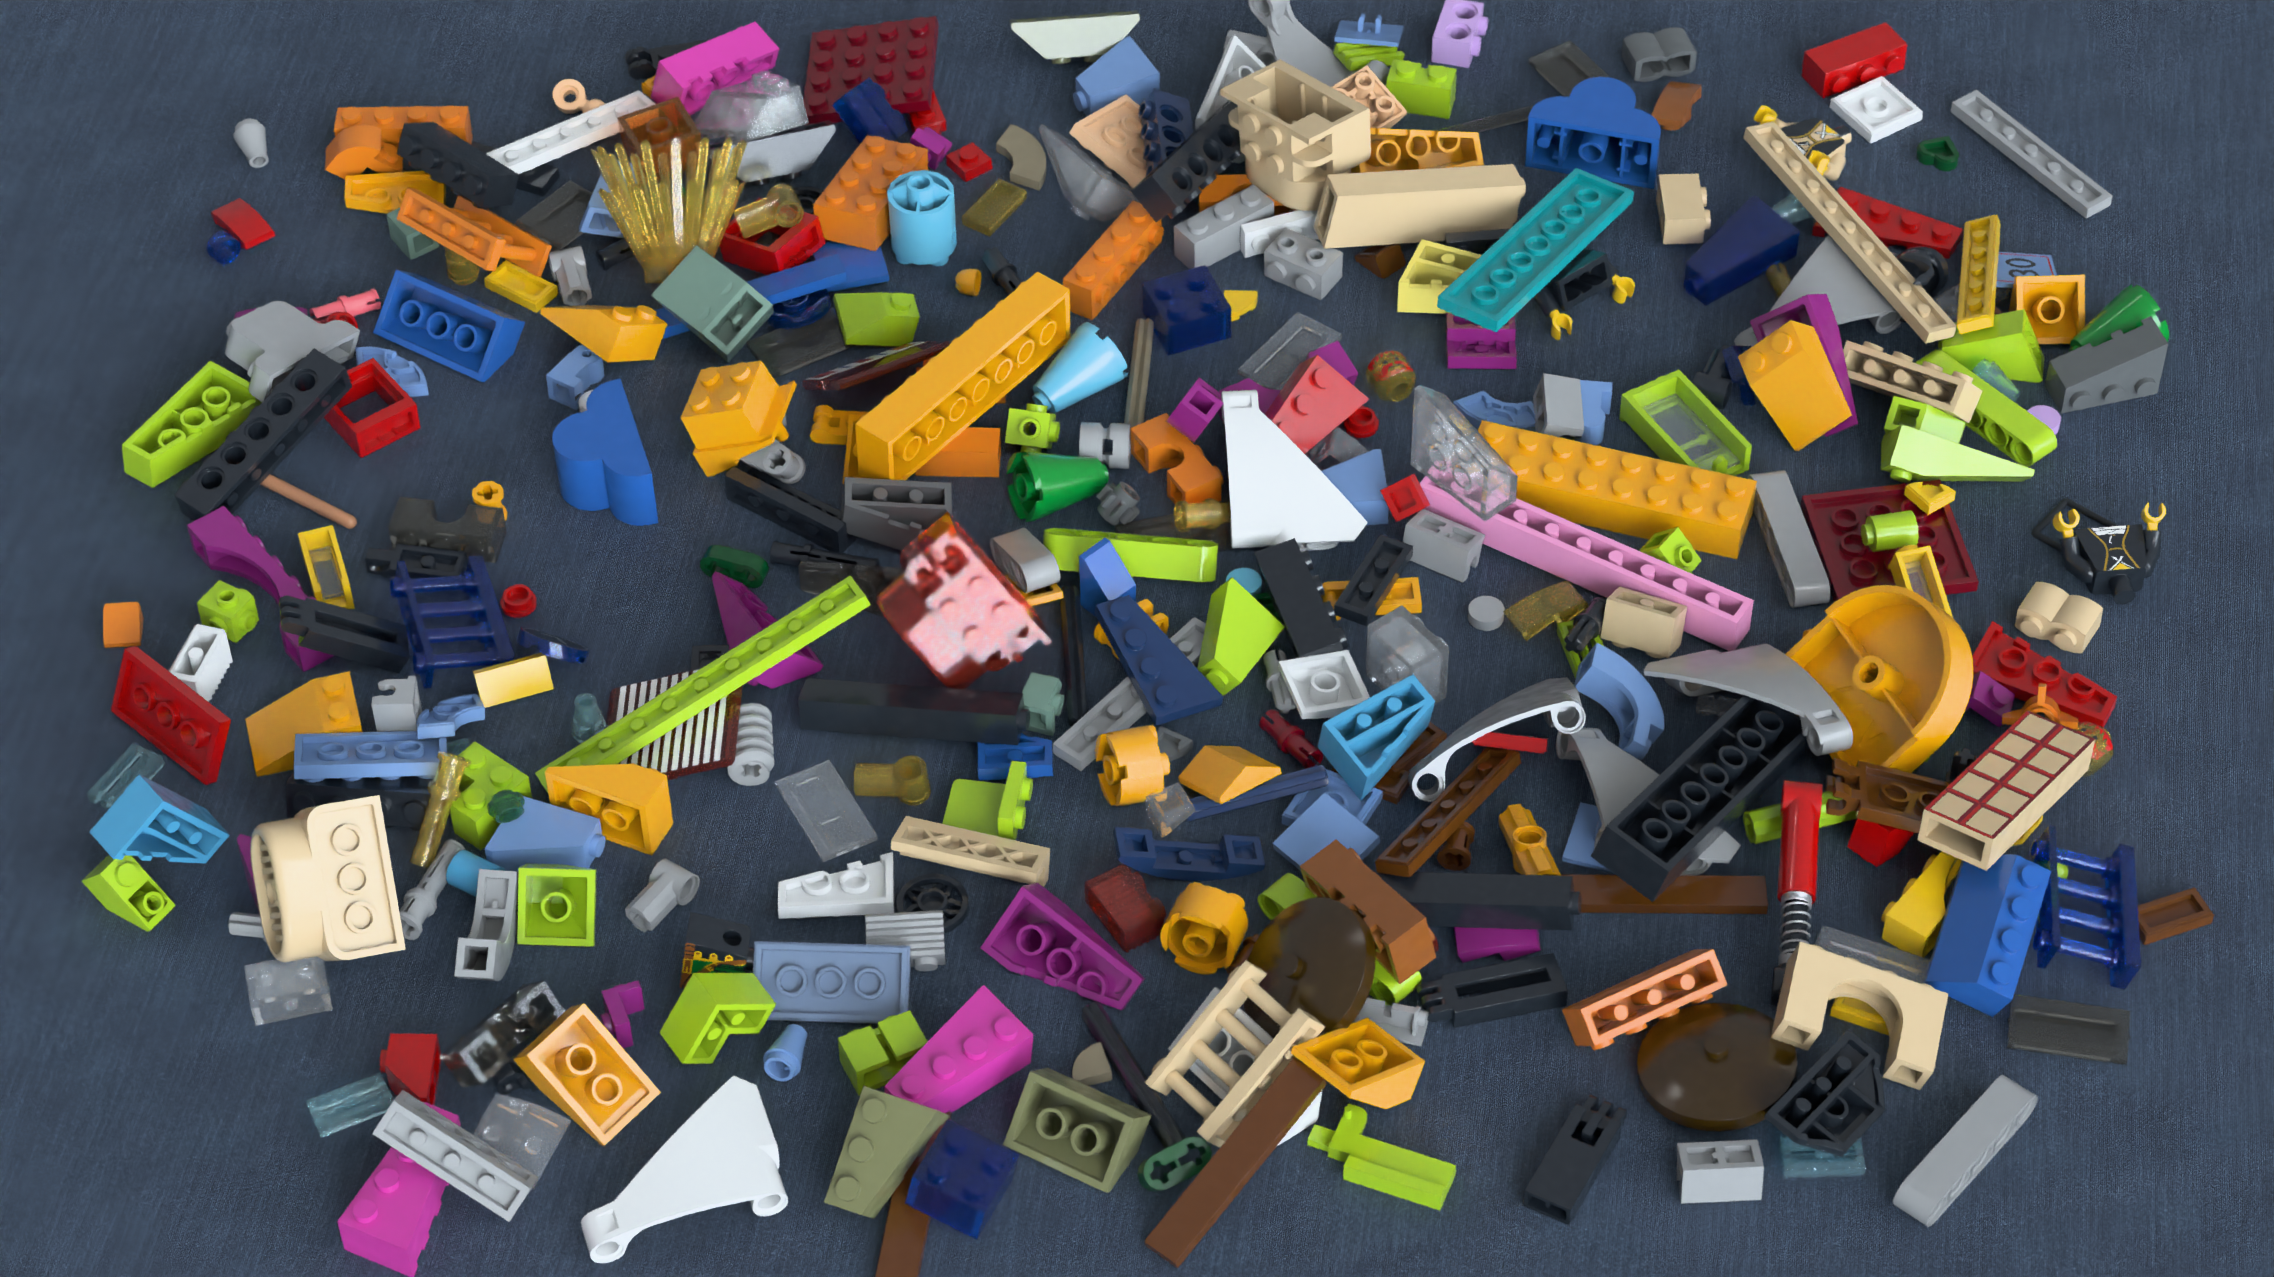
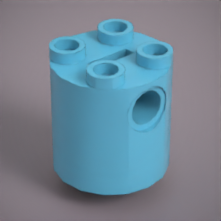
(922, 218)

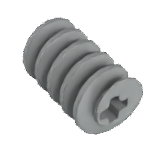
(753, 747)

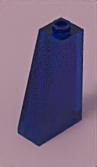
(1740, 251)

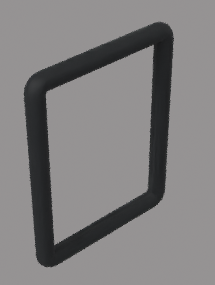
(2063, 503)

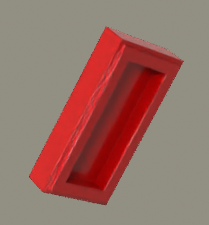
(1513, 742)

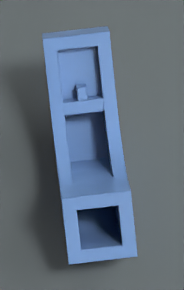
(1625, 696)

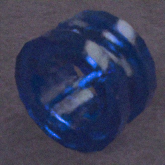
(223, 247)

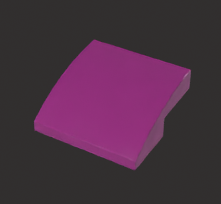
(1479, 348)
(1482, 942)

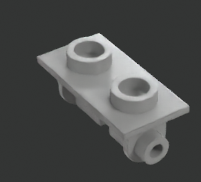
(1400, 1021)

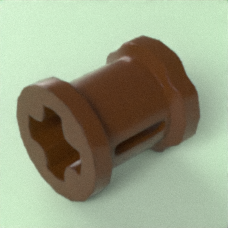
(1455, 850)

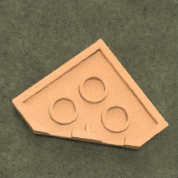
(1115, 138)

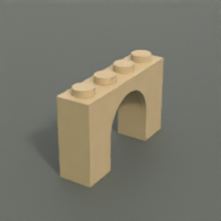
(1909, 1008)

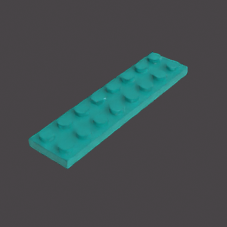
(1535, 250)

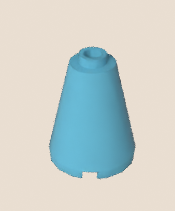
(1079, 370)

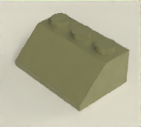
(1076, 1129)

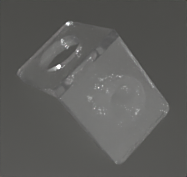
(1338, 445)

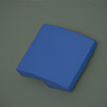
(861, 265)

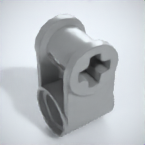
(777, 462)

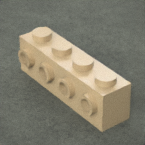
(1902, 378)

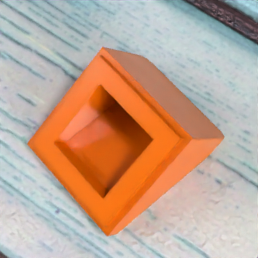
(122, 624)

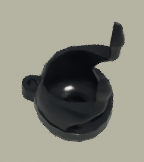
(1926, 267)

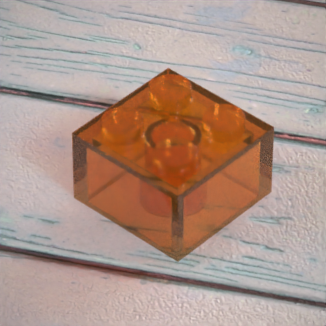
(659, 126)

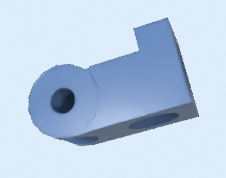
(574, 376)
(1595, 404)

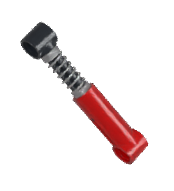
(1797, 869)

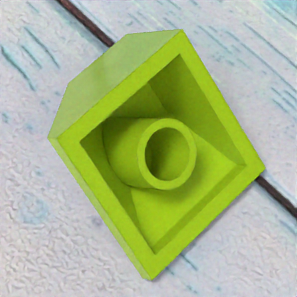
(877, 318)
(556, 905)

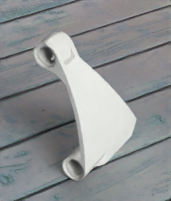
(1277, 487)
(710, 1162)

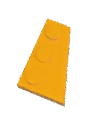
(386, 190)

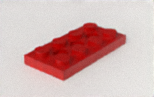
(170, 715)

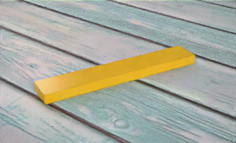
(1978, 274)

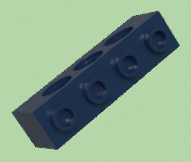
(1165, 126)

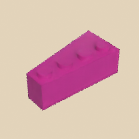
(713, 66)
(966, 1056)
(394, 1211)

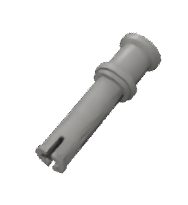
(422, 900)

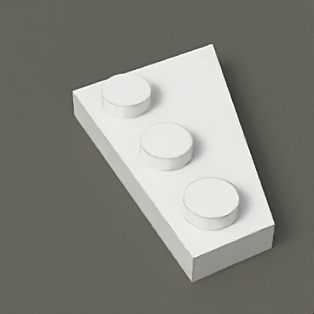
(845, 893)

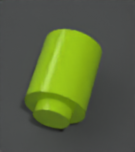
(1890, 531)

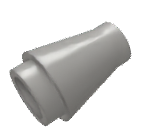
(251, 139)

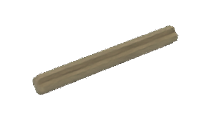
(1139, 372)

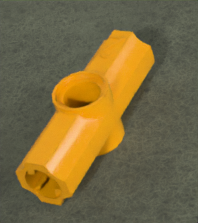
(1526, 842)

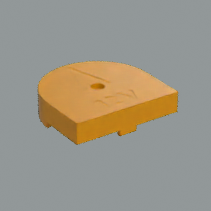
(1893, 671)

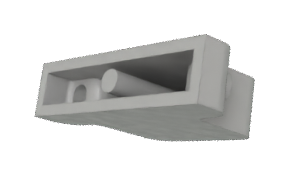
(277, 337)

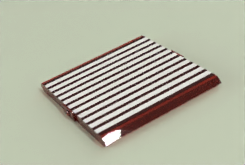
(690, 748)

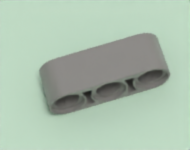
(1025, 560)

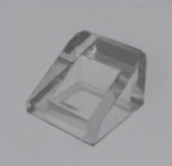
(1168, 808)

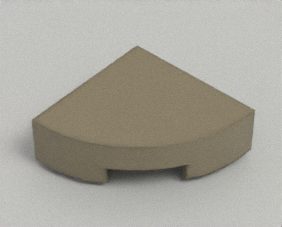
(1092, 1066)

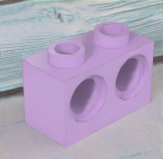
(1459, 33)

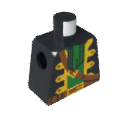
(715, 947)

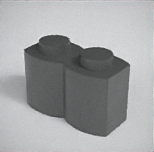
(1659, 54)

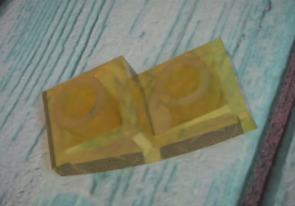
(1550, 604)

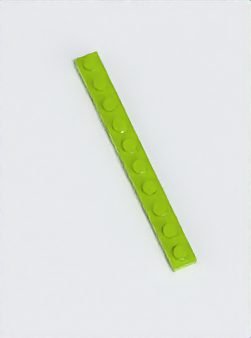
(717, 678)

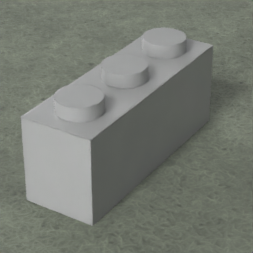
(1216, 230)

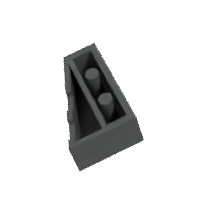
(2110, 372)
(893, 509)

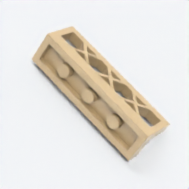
(972, 851)

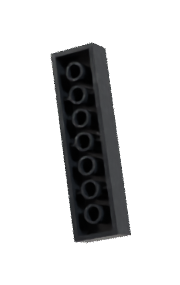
(1700, 795)

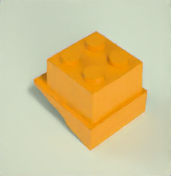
(735, 414)

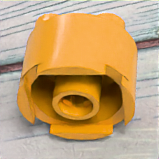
(1131, 765)
(1205, 928)

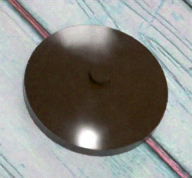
(1316, 961)
(1715, 1067)

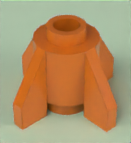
(2042, 704)

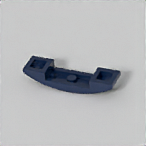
(1188, 860)

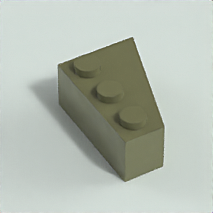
(879, 1150)

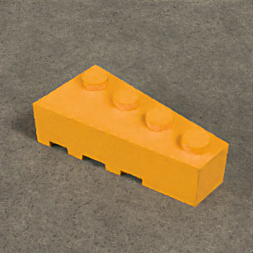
(1420, 150)

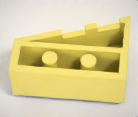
(1429, 274)

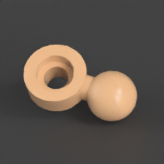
(573, 87)

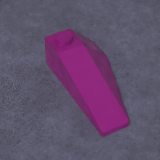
(1818, 313)
(744, 617)
(1053, 944)

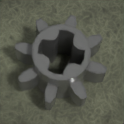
(1118, 503)

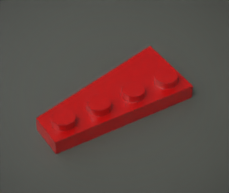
(1898, 225)
(2021, 671)

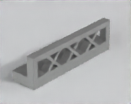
(455, 1155)

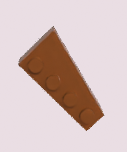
(1397, 928)

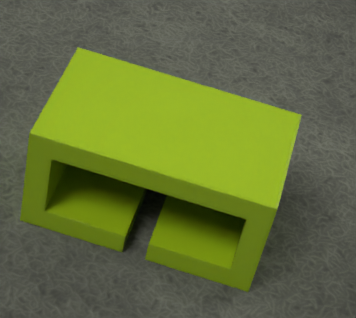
(1422, 89)
(878, 1054)

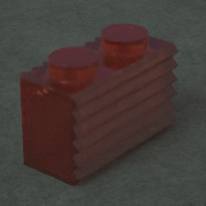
(1125, 906)

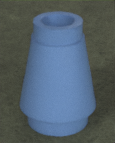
(786, 1054)

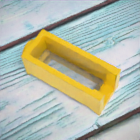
(326, 567)
(1917, 571)

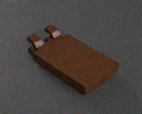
(1881, 794)

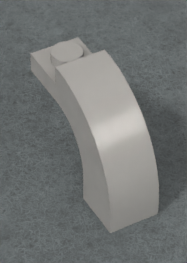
(493, 930)

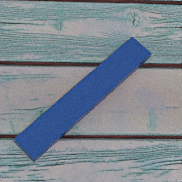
(781, 286)

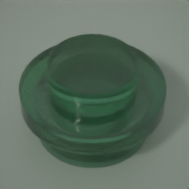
(506, 806)

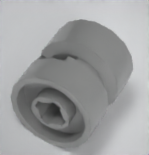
(1093, 442)

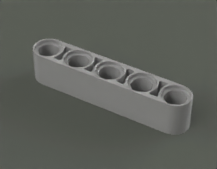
(1789, 540)
(1965, 1150)

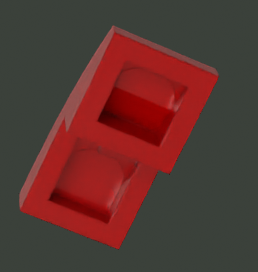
(243, 223)

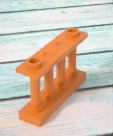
(473, 232)

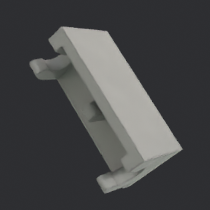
(1558, 406)
(1443, 544)
(400, 709)
(1719, 1171)

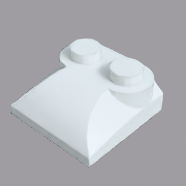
(1323, 684)

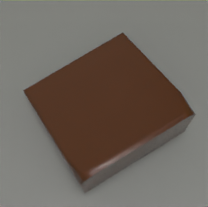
(1382, 259)

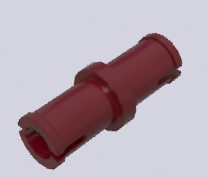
(1290, 739)

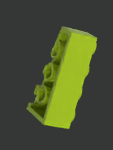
(188, 425)

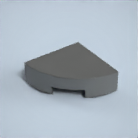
(1173, 743)

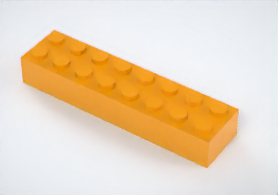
(963, 380)
(1626, 489)

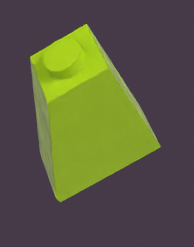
(2007, 343)
(1234, 636)

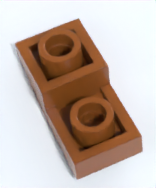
(1675, 104)

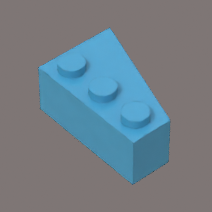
(1376, 733)
(158, 823)

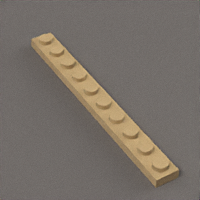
(1850, 232)

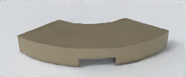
(1025, 155)

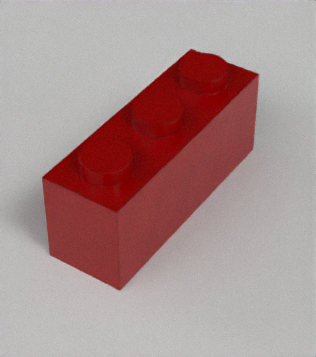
(1854, 60)

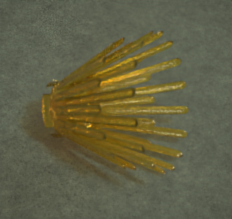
(664, 223)

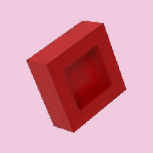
(969, 162)
(1405, 497)

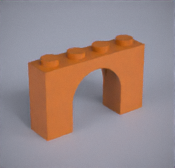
(971, 454)

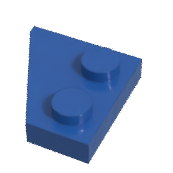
(995, 759)

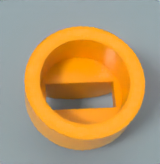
(968, 282)

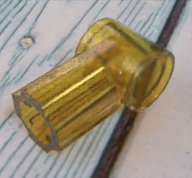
(770, 211)
(904, 779)

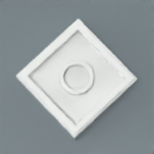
(1876, 109)

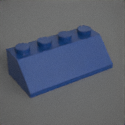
(447, 326)
(1987, 932)

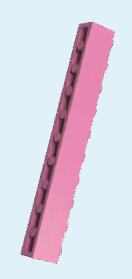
(1602, 564)

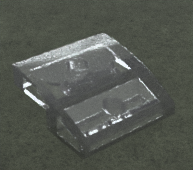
(522, 1131)

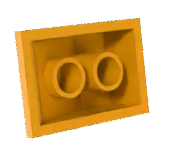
(611, 331)
(1795, 383)
(315, 707)
(625, 797)
(1364, 1063)
(587, 1074)

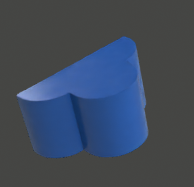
(1595, 133)
(604, 459)

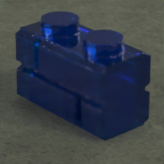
(869, 112)

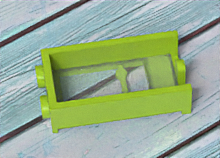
(1684, 425)

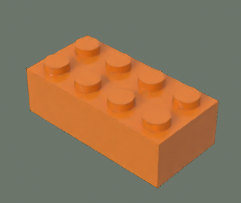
(856, 200)

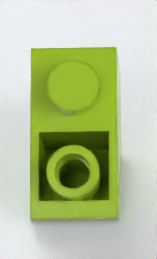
(1923, 418)
(128, 892)

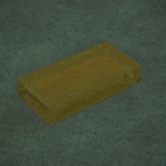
(994, 207)

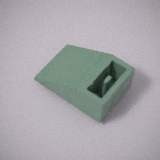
(713, 303)

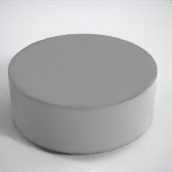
(1486, 613)

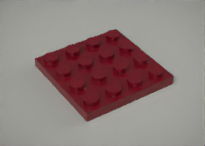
(891, 53)
(1851, 566)

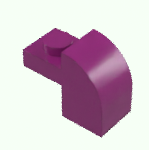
(1196, 410)

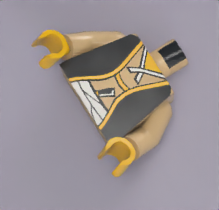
(1815, 140)

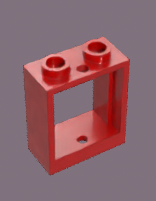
(786, 252)
(383, 426)

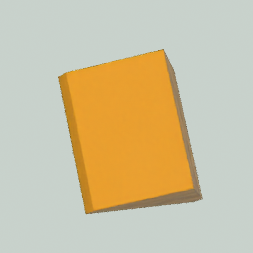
(2052, 305)

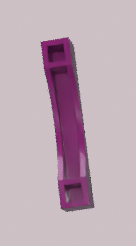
(229, 547)

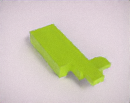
(1382, 1164)

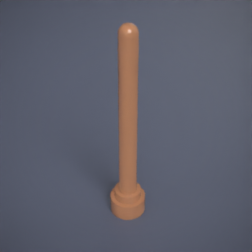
(310, 501)

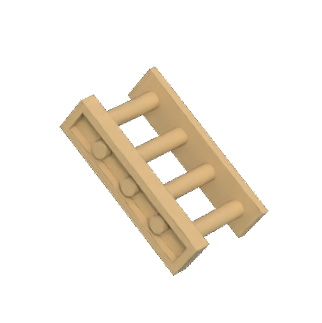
(1268, 1061)

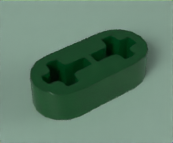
(736, 564)
(1170, 1155)

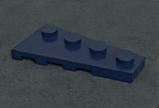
(1155, 665)

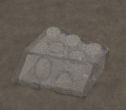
(753, 108)
(1458, 456)

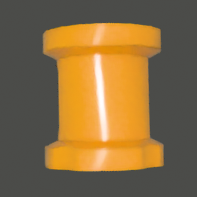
(489, 494)

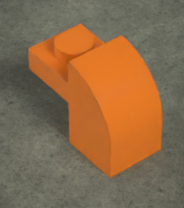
(361, 148)

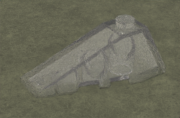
(1085, 181)

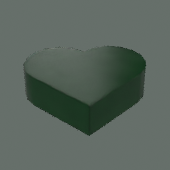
(1938, 152)

